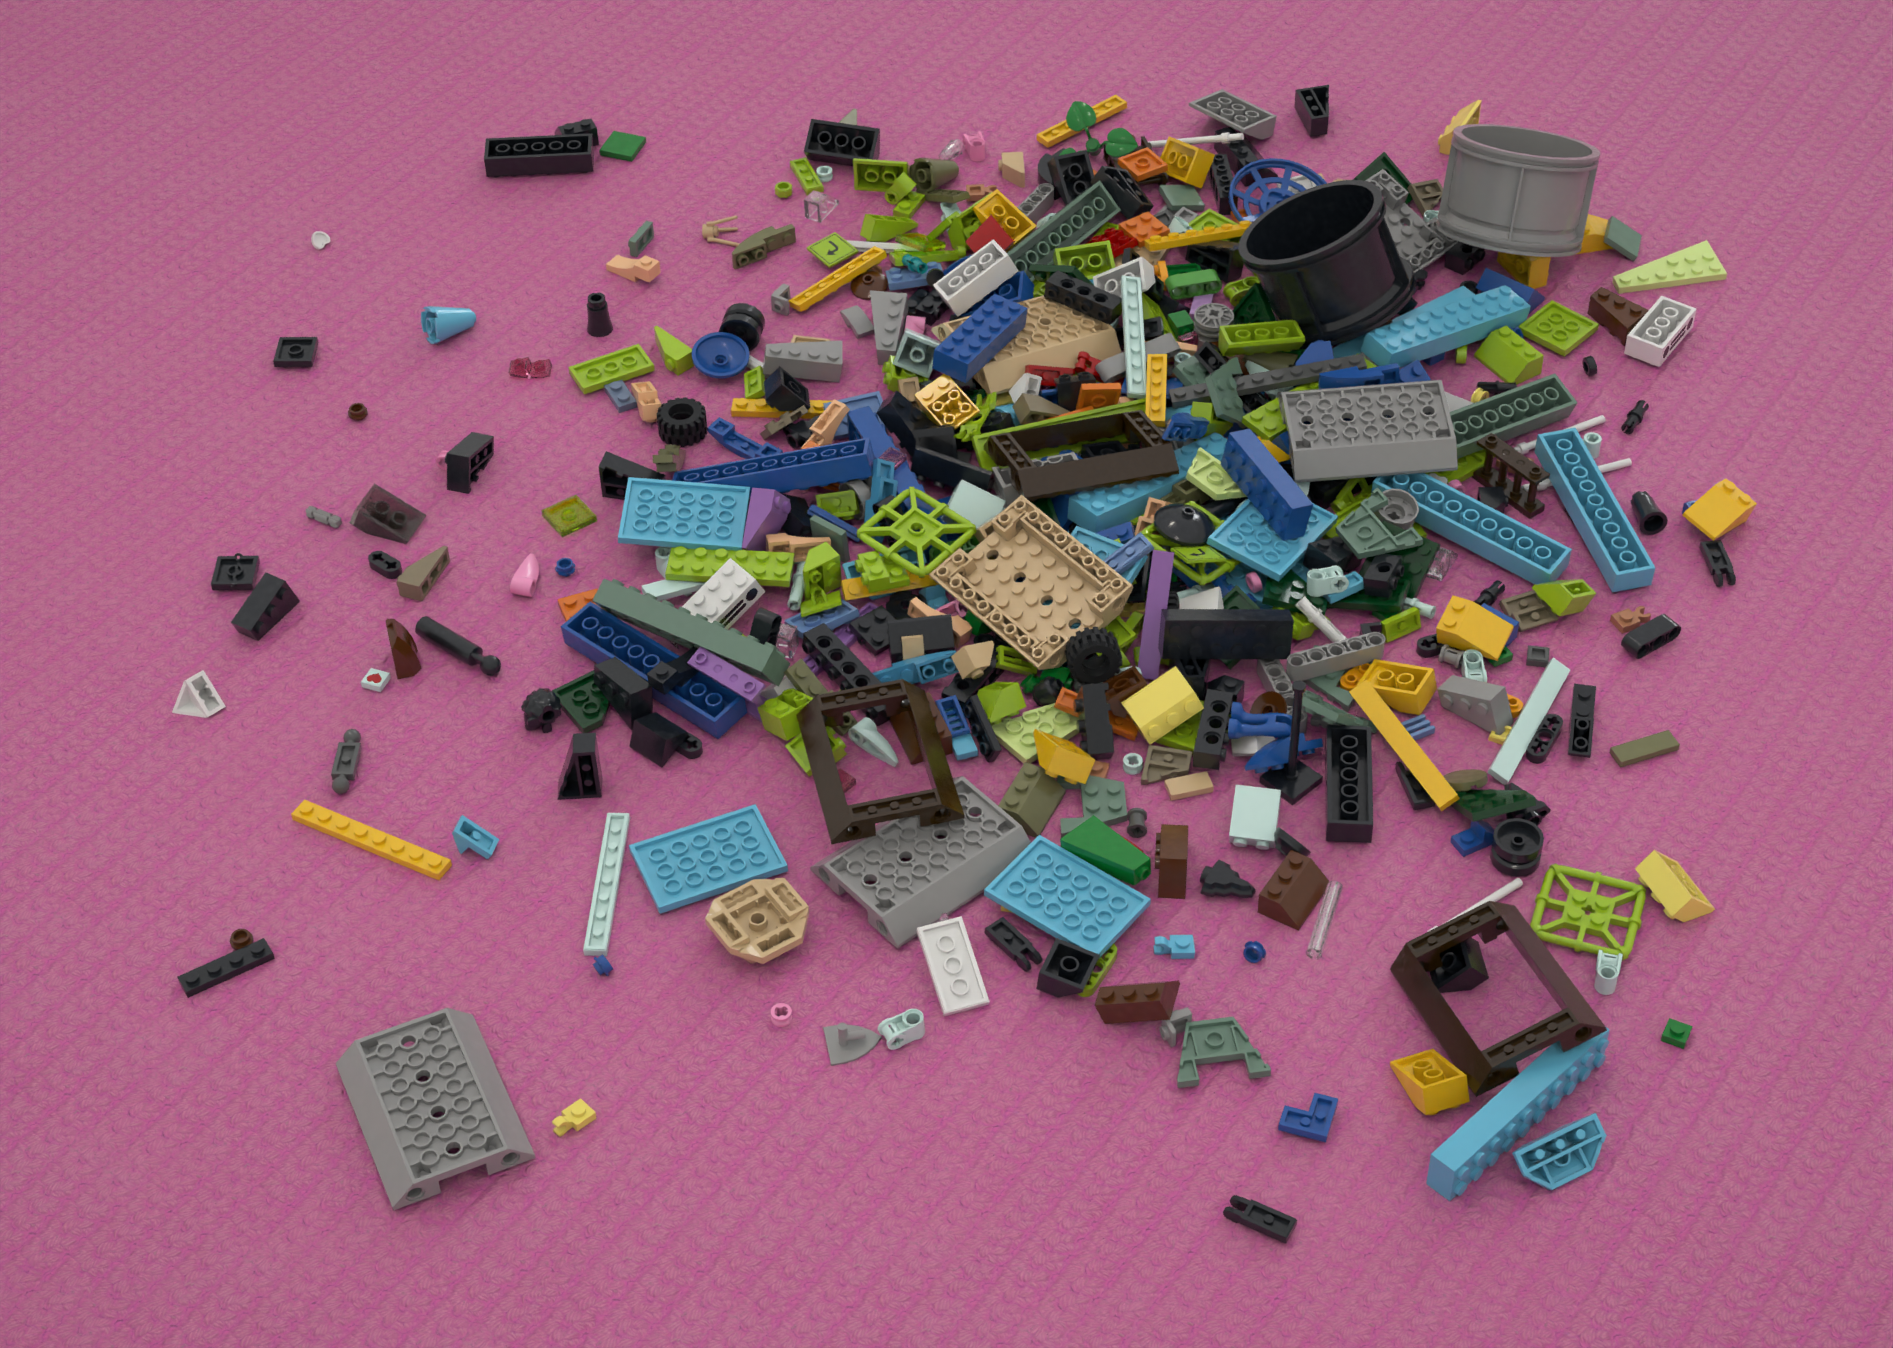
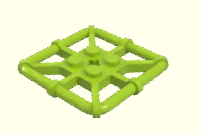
(917, 541)
(1199, 576)
(1581, 901)

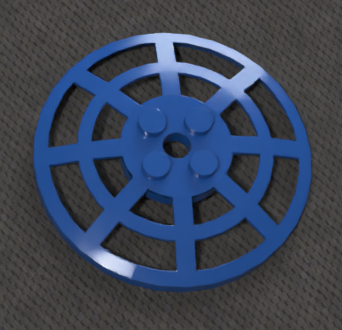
(1270, 196)

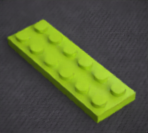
(702, 563)

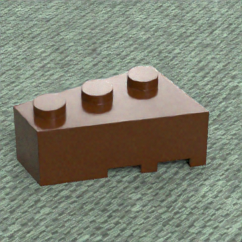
(1615, 313)
(1171, 860)

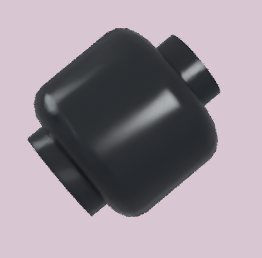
(1047, 691)

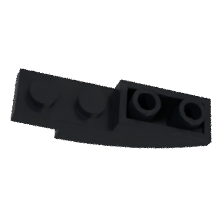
(1581, 720)

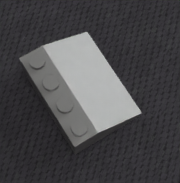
(1237, 113)

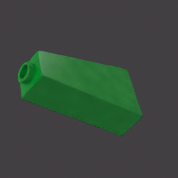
(1107, 851)

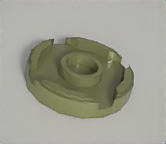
(1464, 779)

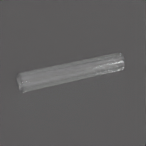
(1324, 920)

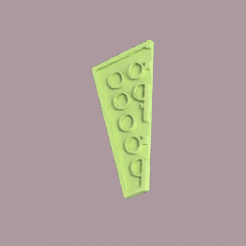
(1683, 267)
(1018, 734)

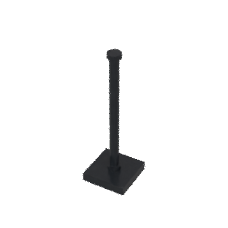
(1296, 778)

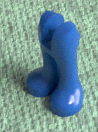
(1265, 724)

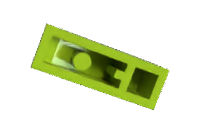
(884, 228)
(674, 353)

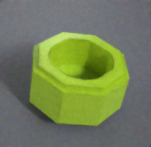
(783, 189)

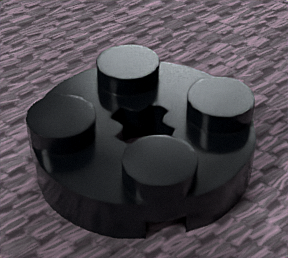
(899, 600)

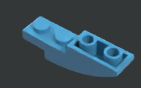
(881, 487)
(920, 668)

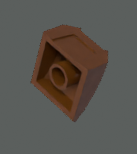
(403, 650)
(1121, 688)

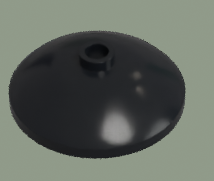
(1183, 524)

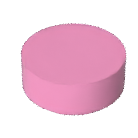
(1253, 582)

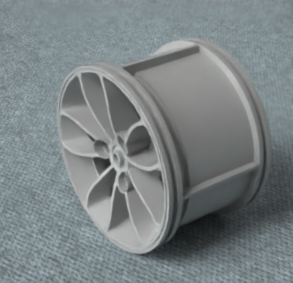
(1517, 190)

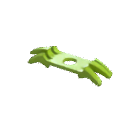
(973, 427)

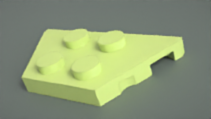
(1211, 478)

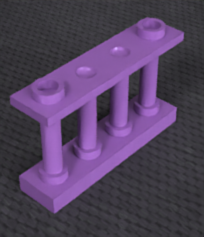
(731, 678)

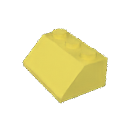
(1465, 116)
(1162, 705)
(1673, 887)

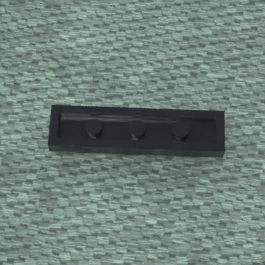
(225, 967)

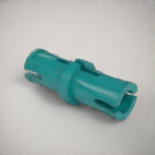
(915, 263)

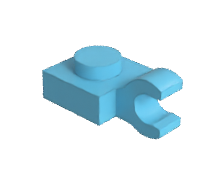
(1178, 946)

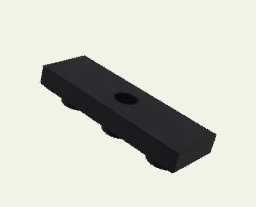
(982, 729)

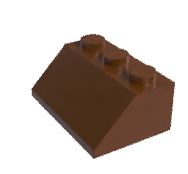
(904, 730)
(1293, 891)
(1137, 1002)

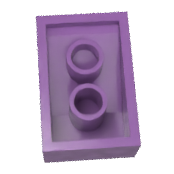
(765, 516)

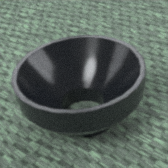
(1286, 843)

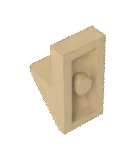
(908, 388)

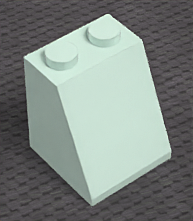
(916, 353)
(973, 504)
(1254, 816)

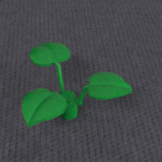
(1119, 139)

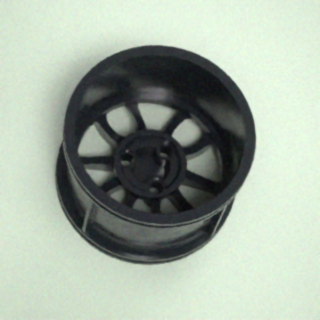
(1329, 261)

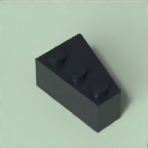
(1123, 191)
(1217, 255)
(901, 418)
(466, 461)
(265, 607)
(624, 690)
(1094, 721)

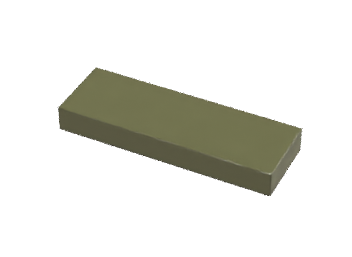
(1644, 748)

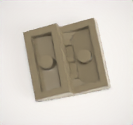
(1528, 610)

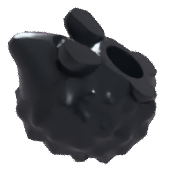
(541, 709)

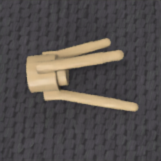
(711, 231)

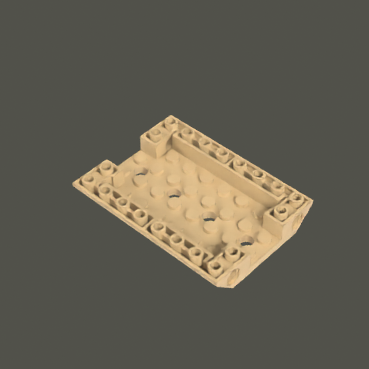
(1050, 338)
(1053, 568)

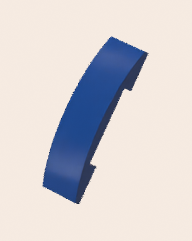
(742, 446)

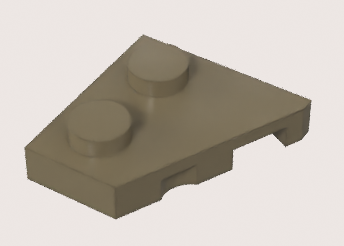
(1426, 194)
(785, 419)
(1165, 764)

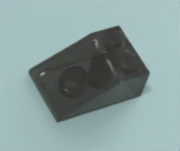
(386, 516)

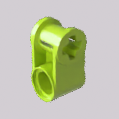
(899, 189)
(1240, 287)

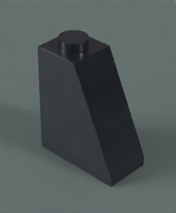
(797, 519)

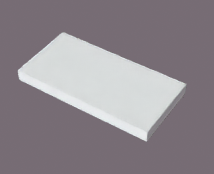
(952, 966)

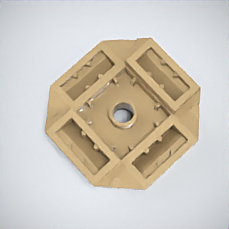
(759, 919)

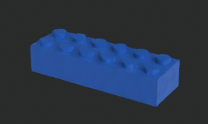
(979, 338)
(1266, 484)

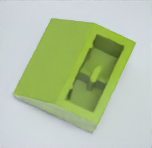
(1216, 424)
(821, 570)
(1565, 596)
(1001, 700)
(781, 712)

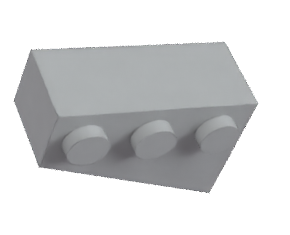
(1477, 702)

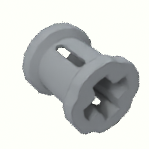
(1451, 656)

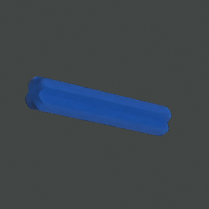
(850, 530)

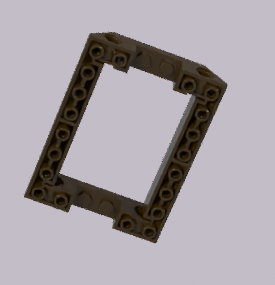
(1088, 473)
(858, 820)
(1497, 1063)

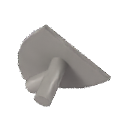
(849, 1042)

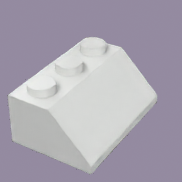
(1111, 279)

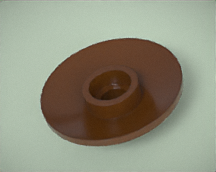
(868, 281)
(1269, 703)

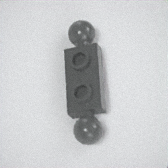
(346, 761)

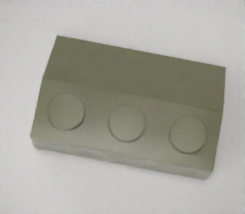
(1032, 798)

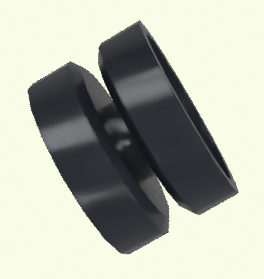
(744, 322)
(1516, 847)

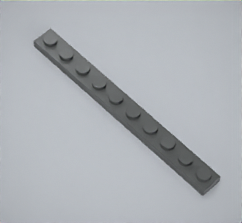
(1268, 380)

